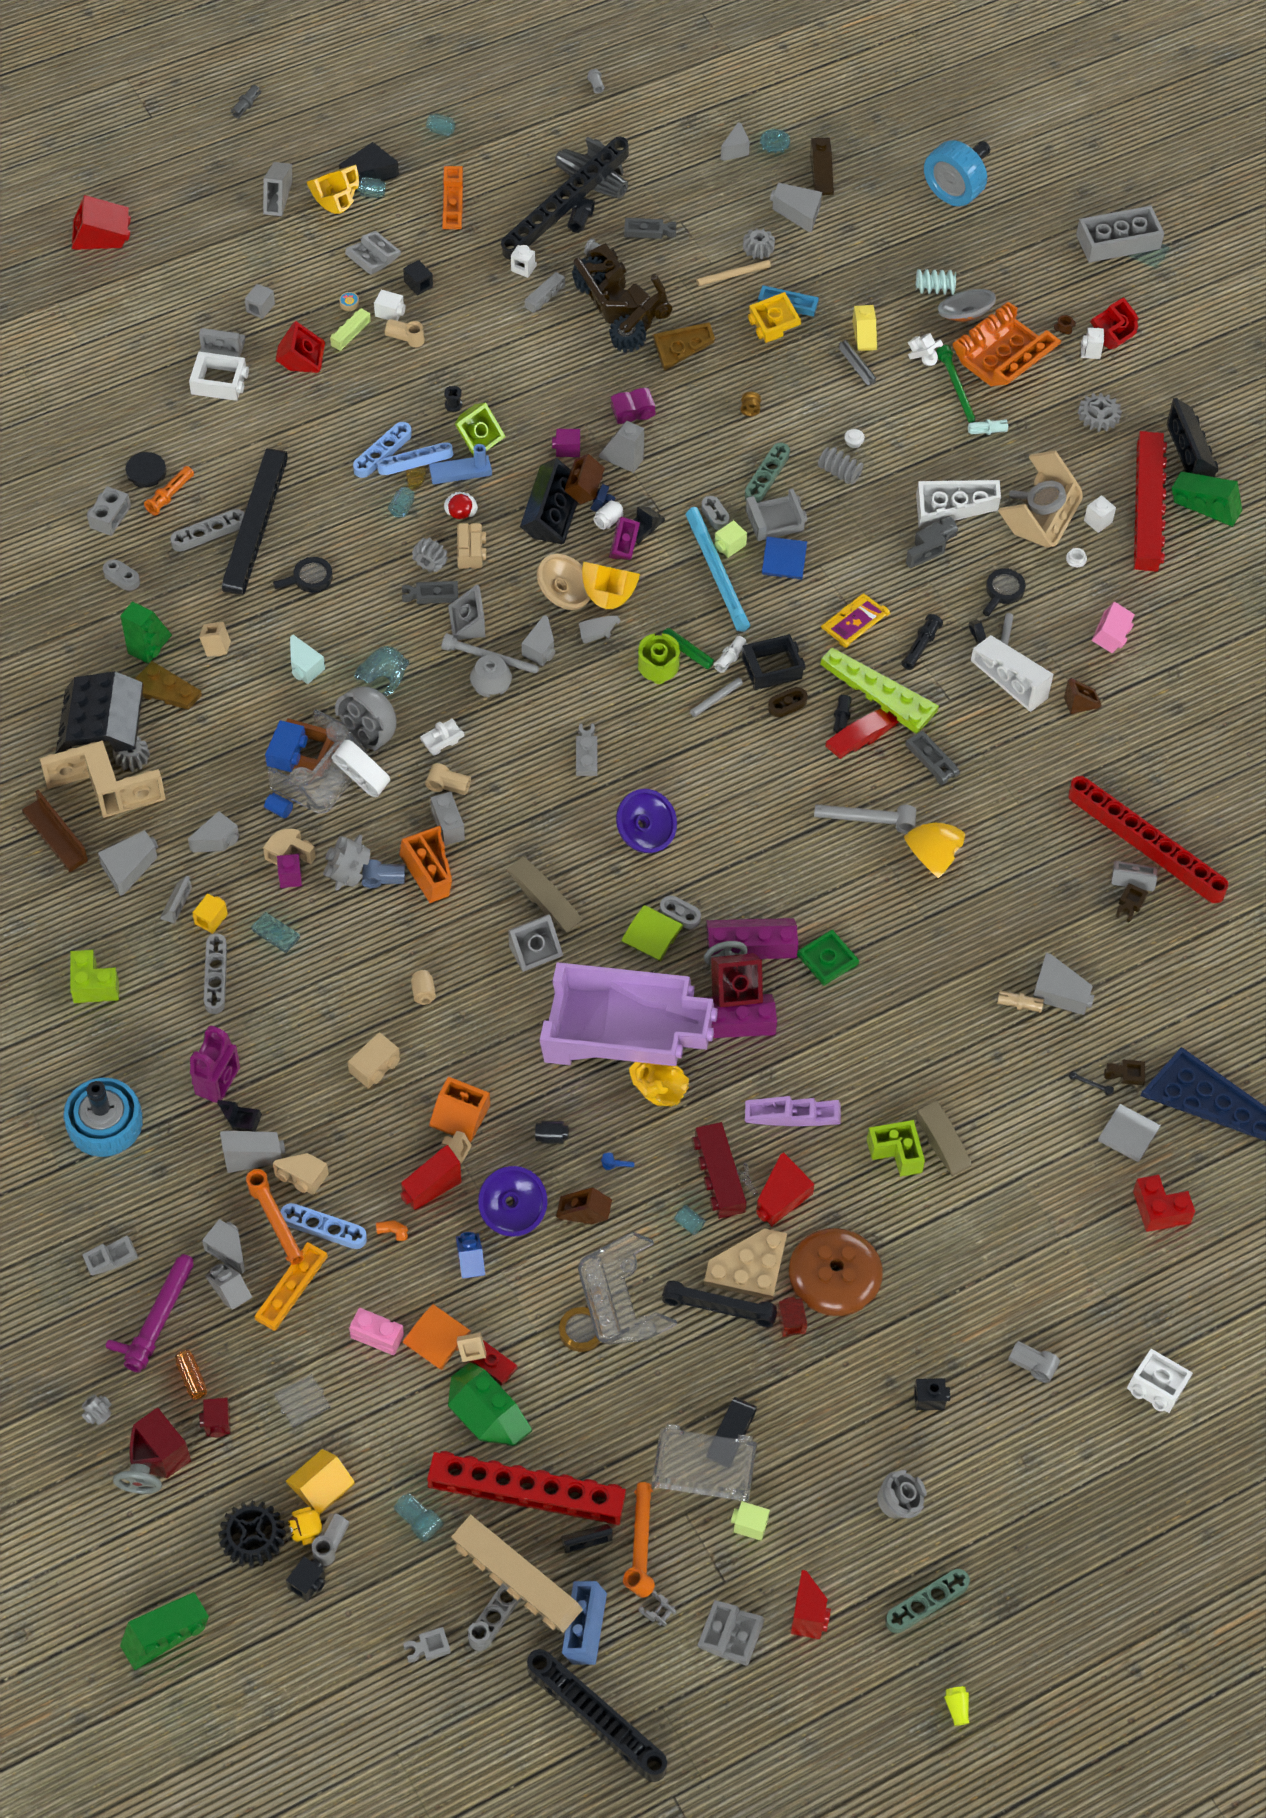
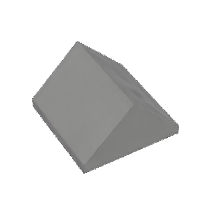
(468, 615)
(534, 943)

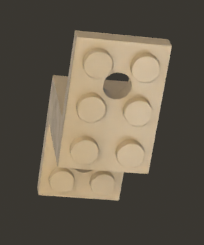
(94, 762)

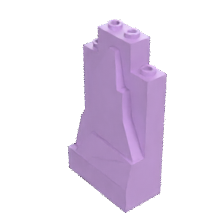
(624, 1016)

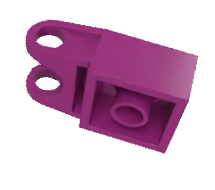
(214, 1065)

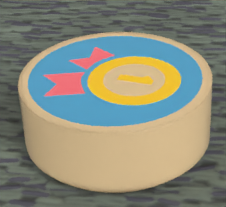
(349, 301)

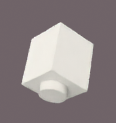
(389, 305)
(1099, 514)

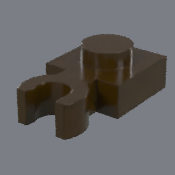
(1131, 901)

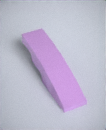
(789, 1112)

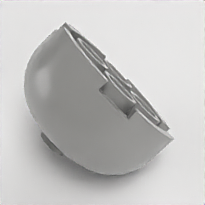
(367, 716)

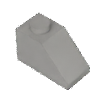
(539, 643)
(214, 835)
(225, 1245)

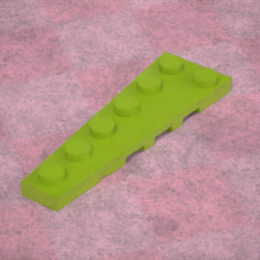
(909, 707)

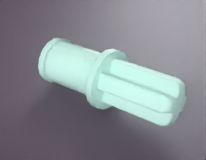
(988, 427)

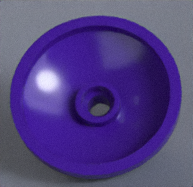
(656, 816)
(528, 1201)

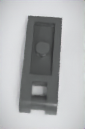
(932, 757)

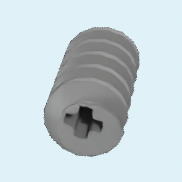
(840, 466)

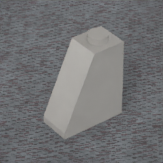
(276, 188)
(797, 204)
(625, 447)
(128, 860)
(1063, 987)
(250, 1149)

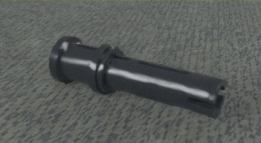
(925, 635)

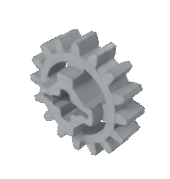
(1099, 412)

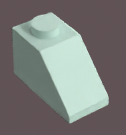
(305, 661)

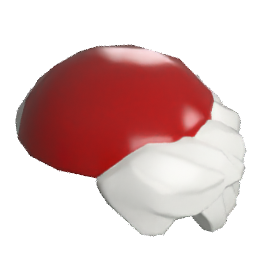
(460, 505)

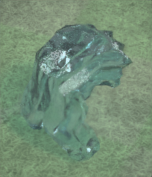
(383, 663)

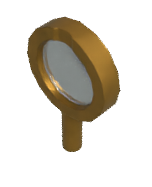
(578, 1330)

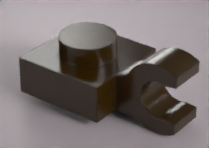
(1130, 1072)

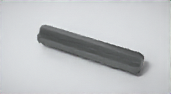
(857, 362)

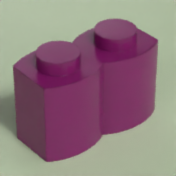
(633, 405)

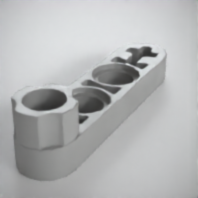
(481, 1623)

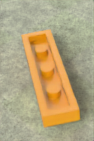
(290, 1287)

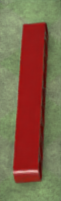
(1153, 848)

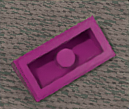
(624, 539)

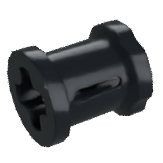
(453, 402)

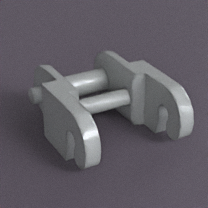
(652, 1616)

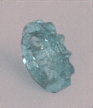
(772, 136)

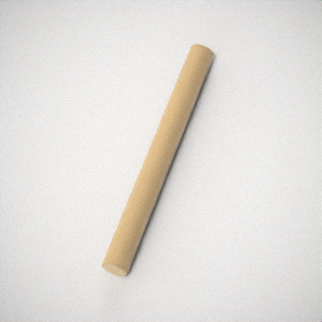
(733, 273)

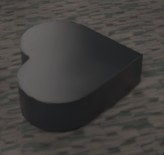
(977, 630)

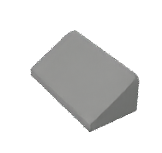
(1135, 874)
(177, 900)

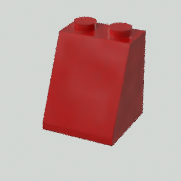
(100, 225)

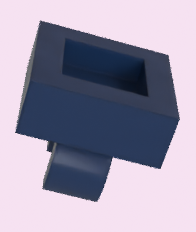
(601, 498)

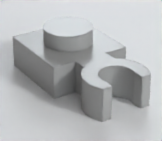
(431, 1644)

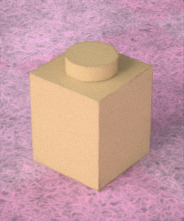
(215, 639)

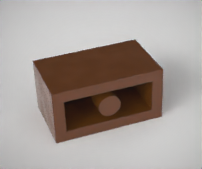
(584, 479)

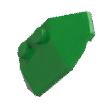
(486, 1407)

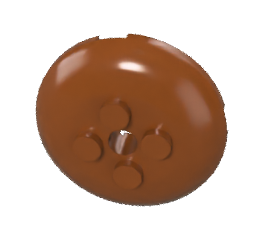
(830, 1290)

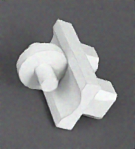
(924, 348)
(442, 736)

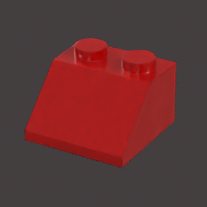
(810, 1610)

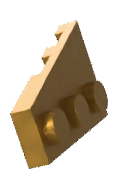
(167, 687)

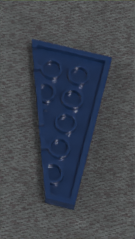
(1203, 1092)

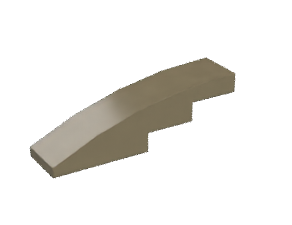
(544, 893)

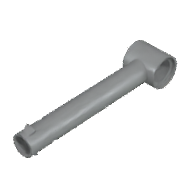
(903, 819)

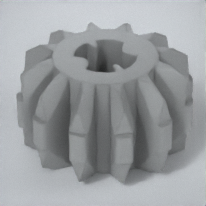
(758, 243)
(429, 555)
(133, 758)

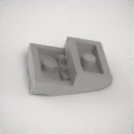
(373, 252)
(1129, 1133)
(731, 1632)

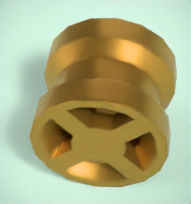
(750, 404)

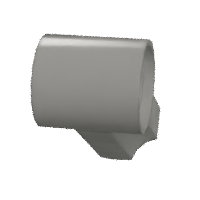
(1040, 1364)
(329, 1538)

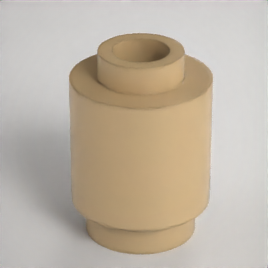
(423, 987)

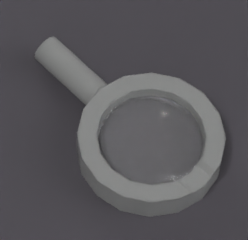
(1044, 497)

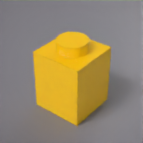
(210, 913)

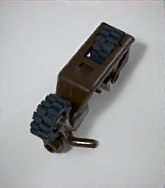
(605, 282)

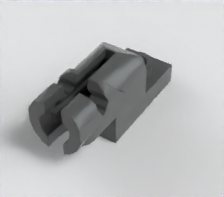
(931, 541)

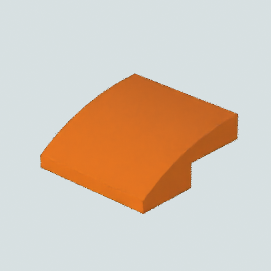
(435, 1336)

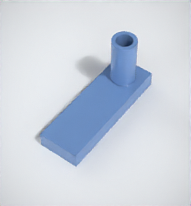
(462, 469)

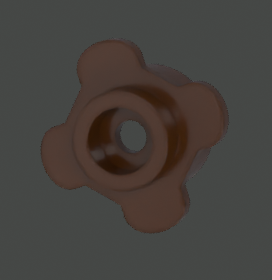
(1065, 324)

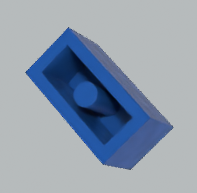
(286, 746)

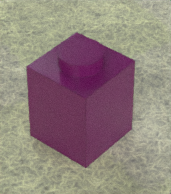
(567, 442)
(289, 870)

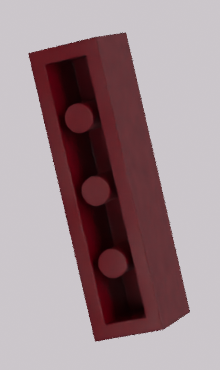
(719, 1170)

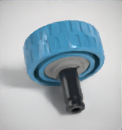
(957, 171)
(103, 1117)

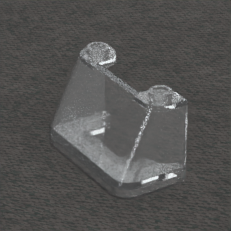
(704, 1463)

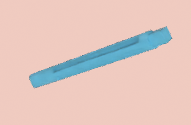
(722, 580)

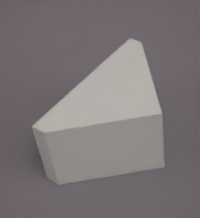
(736, 144)

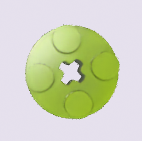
(658, 657)

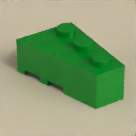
(143, 632)
(163, 1629)

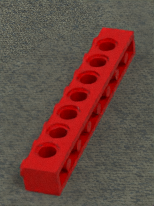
(536, 1497)

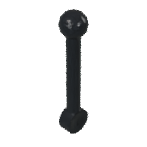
(1108, 1090)

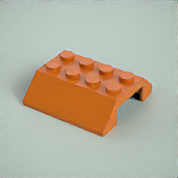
(1002, 347)

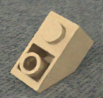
(302, 1171)

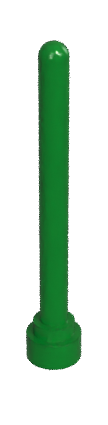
(945, 355)

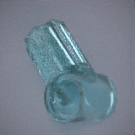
(422, 1521)

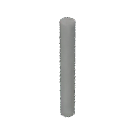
(1007, 628)
(716, 697)

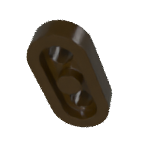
(786, 702)

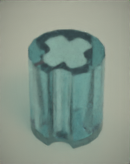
(690, 1220)

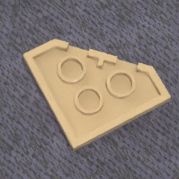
(749, 1265)

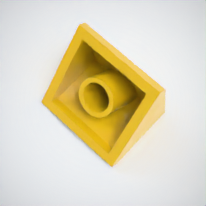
(321, 1481)

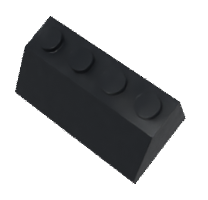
(1190, 440)
(549, 506)

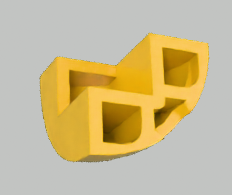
(335, 189)
(608, 585)
(935, 845)

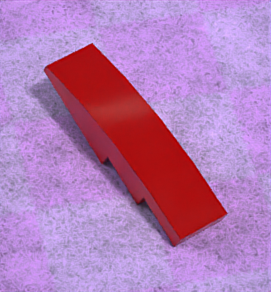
(861, 732)

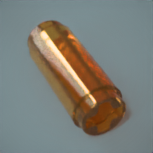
(190, 1374)

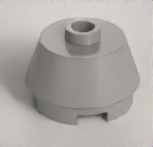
(490, 676)
(901, 1495)

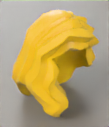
(659, 1083)

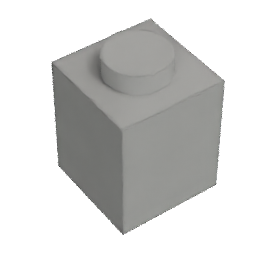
(259, 301)

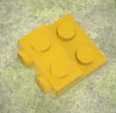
(773, 317)

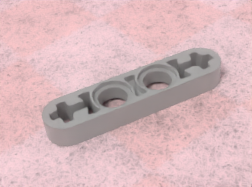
(209, 532)
(215, 973)

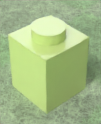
(730, 539)
(750, 1520)

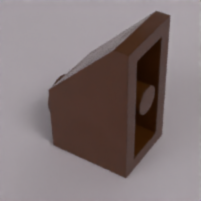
(584, 1206)

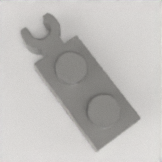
(586, 752)

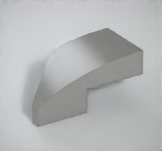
(597, 628)

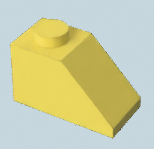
(865, 327)

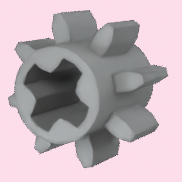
(96, 1409)

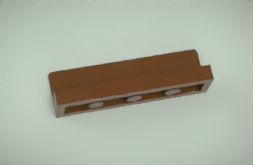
(55, 833)

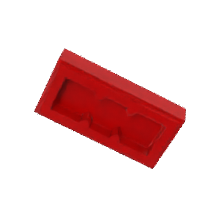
(496, 1364)

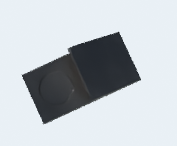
(648, 520)

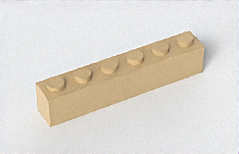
(517, 1574)

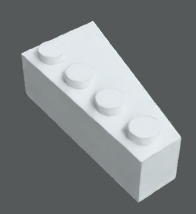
(955, 499)
(1013, 672)

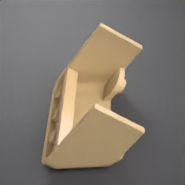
(1048, 528)

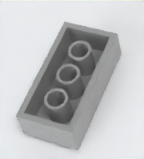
(1120, 234)

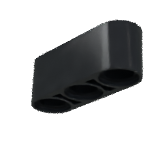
(737, 1419)

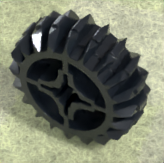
(237, 1520)

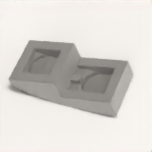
(109, 1257)

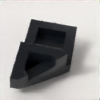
(239, 1117)

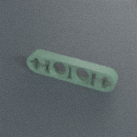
(769, 474)
(930, 1604)

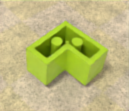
(90, 983)
(897, 1141)

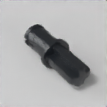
(842, 713)

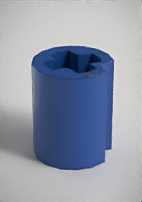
(278, 805)

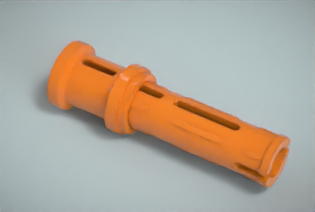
(163, 495)

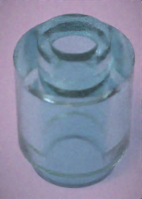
(440, 124)
(371, 187)
(401, 502)

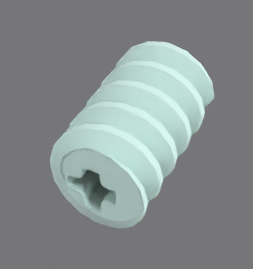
(935, 281)

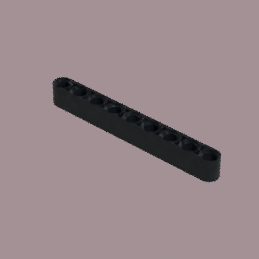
(569, 190)
(254, 522)

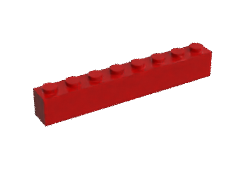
(1148, 501)

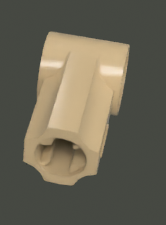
(410, 332)
(442, 778)

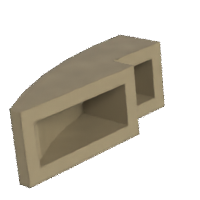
(943, 1138)

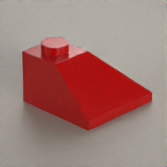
(300, 350)

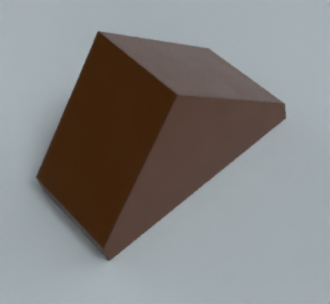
(1080, 697)

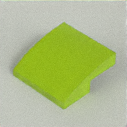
(651, 933)

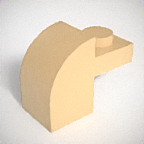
(286, 843)

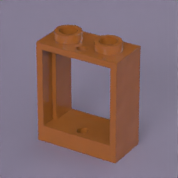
(314, 733)

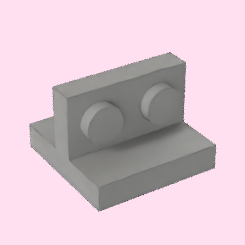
(221, 342)

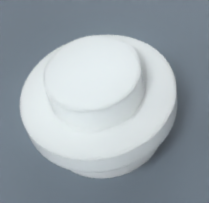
(854, 438)
(1076, 557)

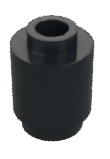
(551, 1132)

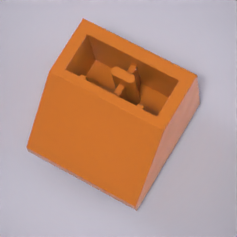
(460, 1108)

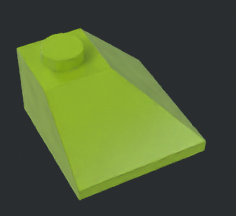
(479, 426)

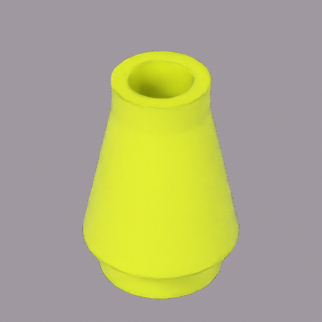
(958, 1704)

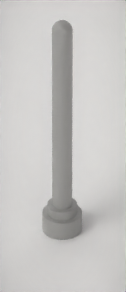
(451, 643)

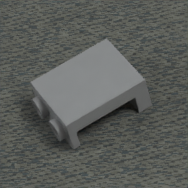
(776, 516)

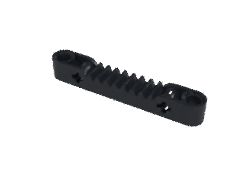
(597, 1714)

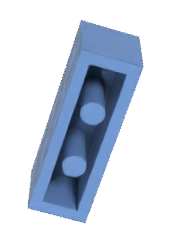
(583, 1634)

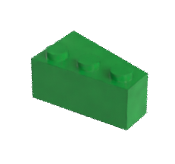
(1208, 496)

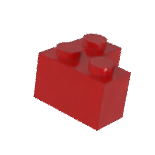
(1161, 1210)

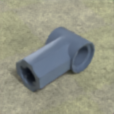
(377, 873)

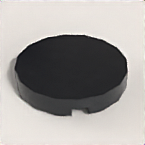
(145, 469)

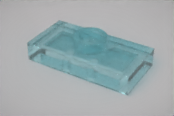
(275, 932)

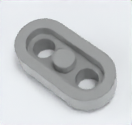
(118, 572)
(681, 911)

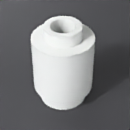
(608, 514)

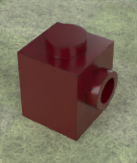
(215, 1417)

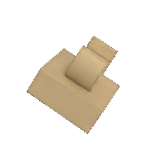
(459, 1145)
(471, 1347)

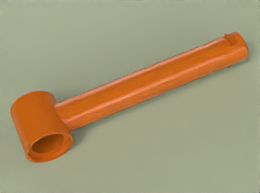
(263, 1194)
(636, 1577)

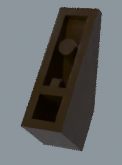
(822, 165)

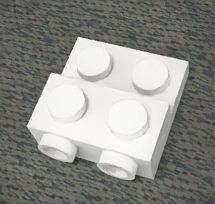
(1159, 1381)

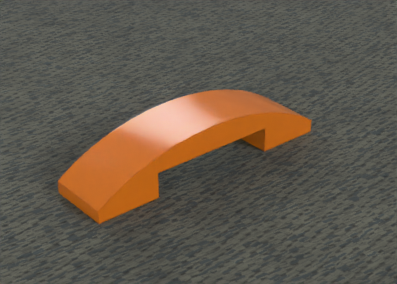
(452, 197)

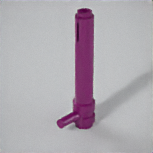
(144, 1344)

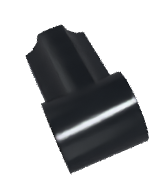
(580, 214)

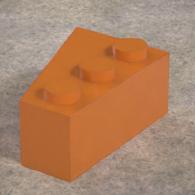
(427, 863)

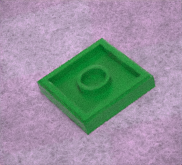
(828, 957)

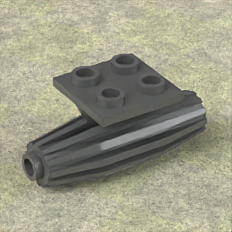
(572, 161)

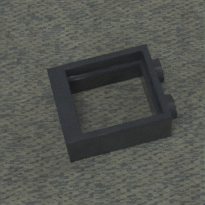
(770, 647)

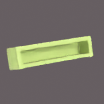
(350, 329)

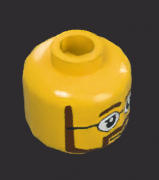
(305, 1525)

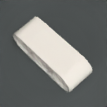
(361, 768)

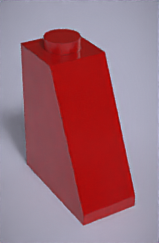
(432, 1179)
(783, 1191)

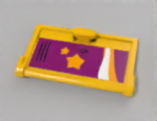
(858, 618)

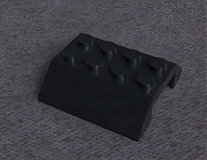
(101, 710)

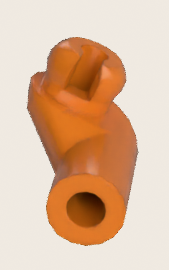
(393, 1226)

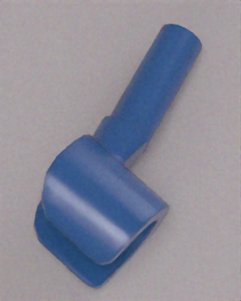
(609, 1162)

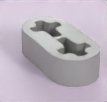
(711, 515)

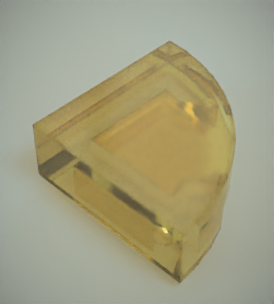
(415, 477)

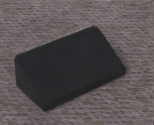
(587, 1538)

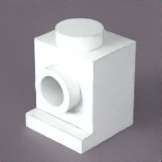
(523, 255)
(1092, 343)

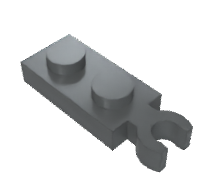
(648, 228)
(431, 592)

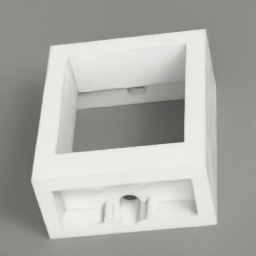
(217, 389)

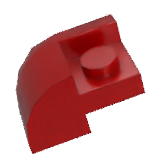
(1118, 323)

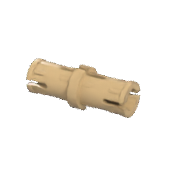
(1020, 1001)

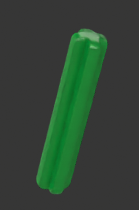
(691, 650)

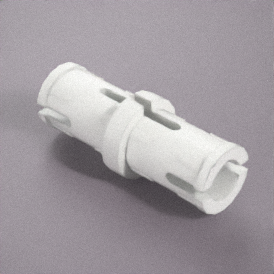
(730, 654)

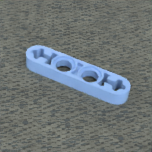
(384, 451)
(415, 458)
(325, 1222)

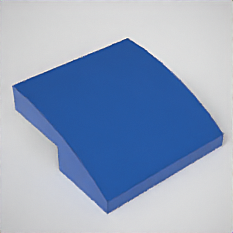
(784, 558)

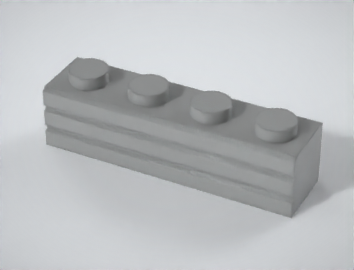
(545, 292)

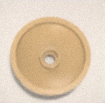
(562, 581)

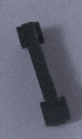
(676, 1293)

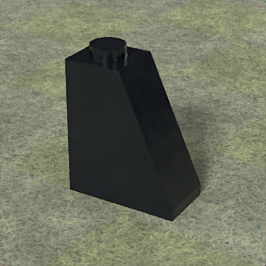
(373, 163)

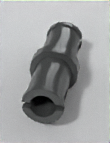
(245, 101)

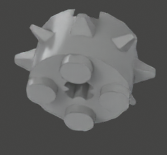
(346, 861)

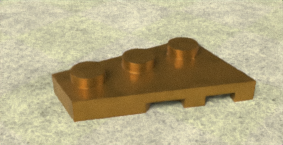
(682, 343)

